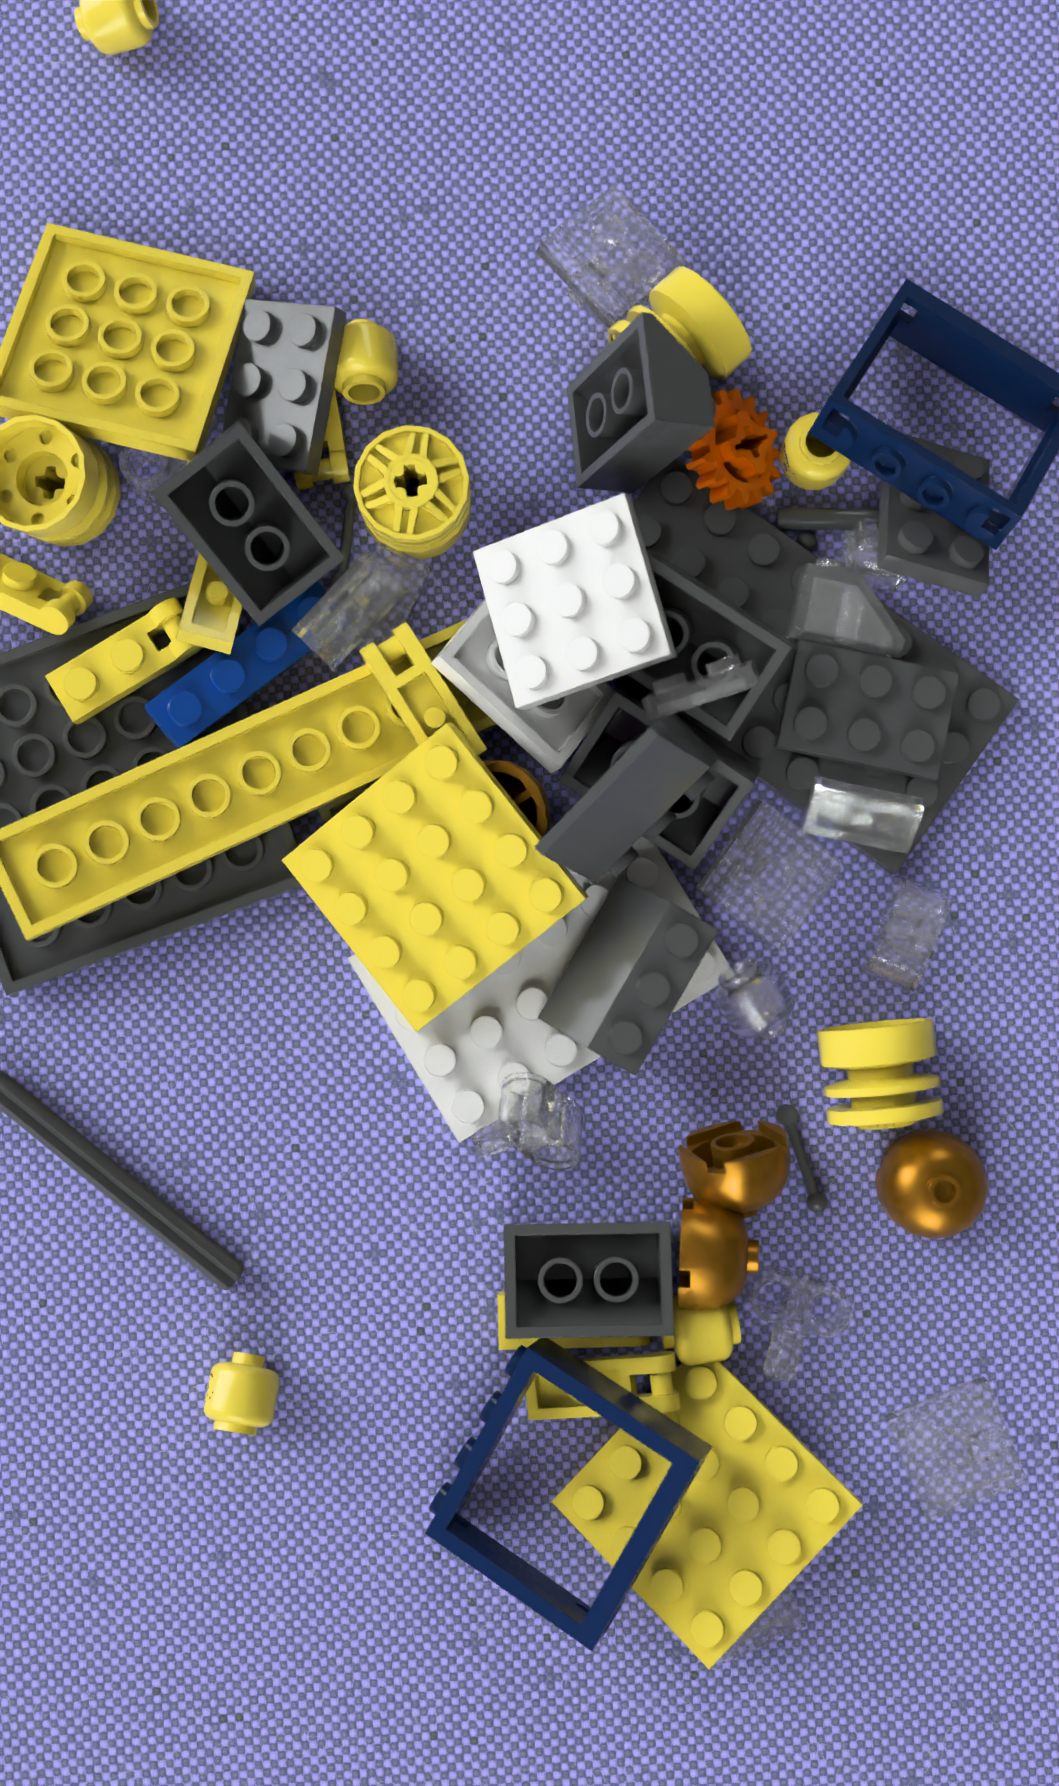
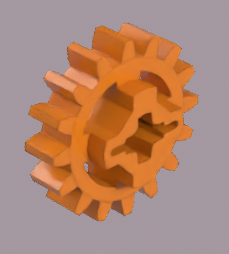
(736, 453)

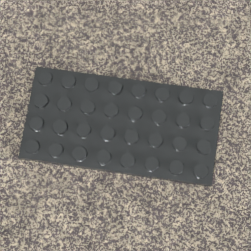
(760, 573)

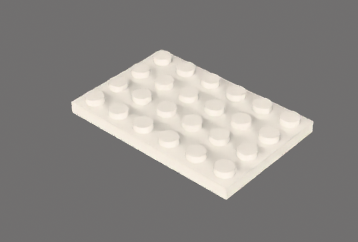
(497, 1023)

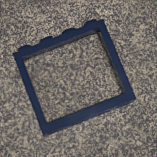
(978, 360)
(619, 1407)

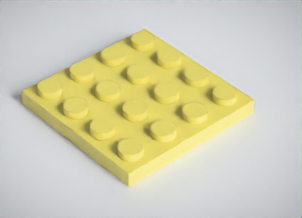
(122, 341)
(433, 877)
(741, 1528)

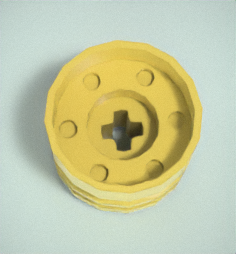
(698, 320)
(46, 455)
(416, 524)
(880, 1072)

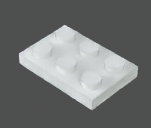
(545, 731)

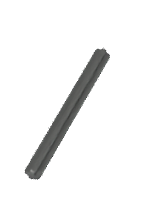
(118, 1184)

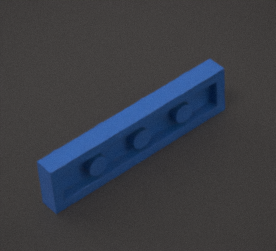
(230, 680)

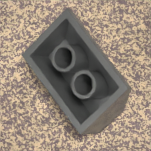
(637, 408)
(248, 523)
(708, 629)
(631, 800)
(697, 820)
(628, 974)
(588, 1280)

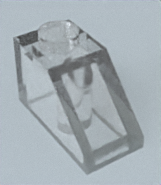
(842, 611)

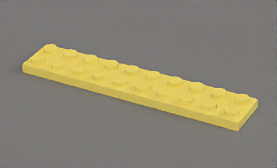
(208, 796)

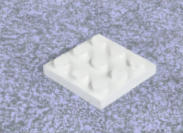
(574, 602)

